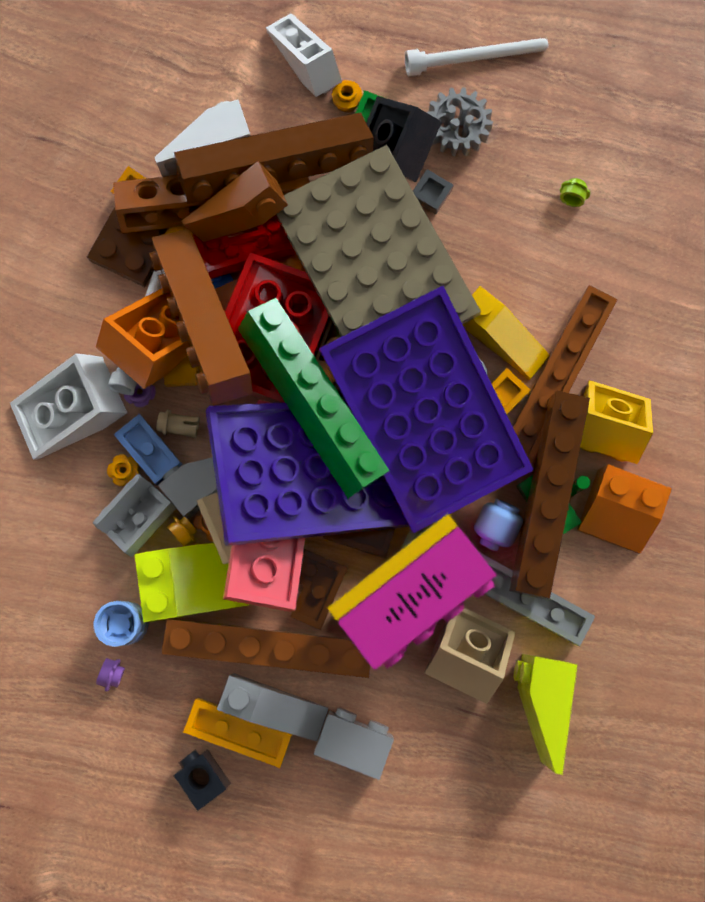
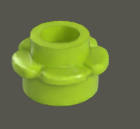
(574, 192)

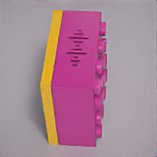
(413, 593)

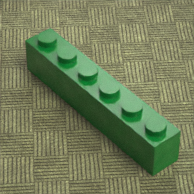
(312, 398)

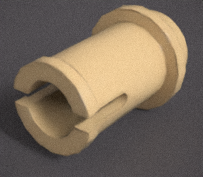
(177, 424)

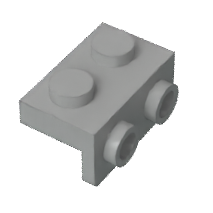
(134, 515)

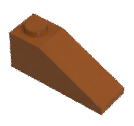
(239, 206)

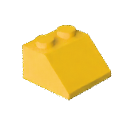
(616, 423)

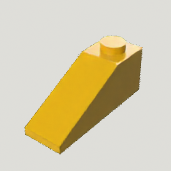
(505, 335)

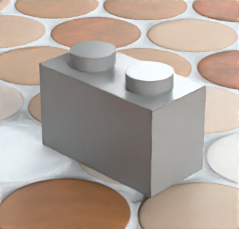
(354, 743)

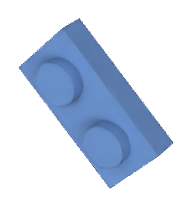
(147, 448)

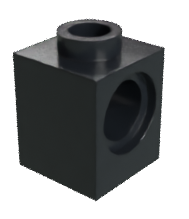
(201, 794)

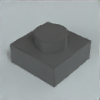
(432, 191)

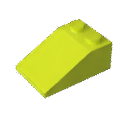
(182, 582)
(547, 698)

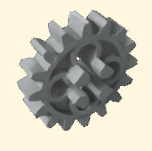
(473, 130)

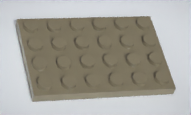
(369, 243)

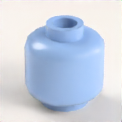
(498, 524)

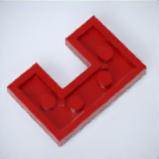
(230, 254)

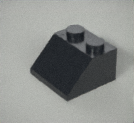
(405, 131)

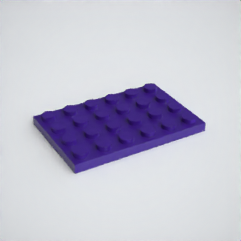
(427, 408)
(278, 484)

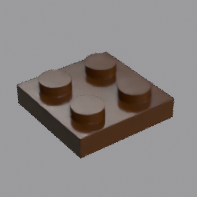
(124, 252)

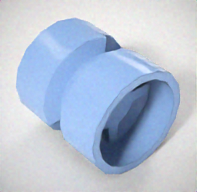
(120, 623)

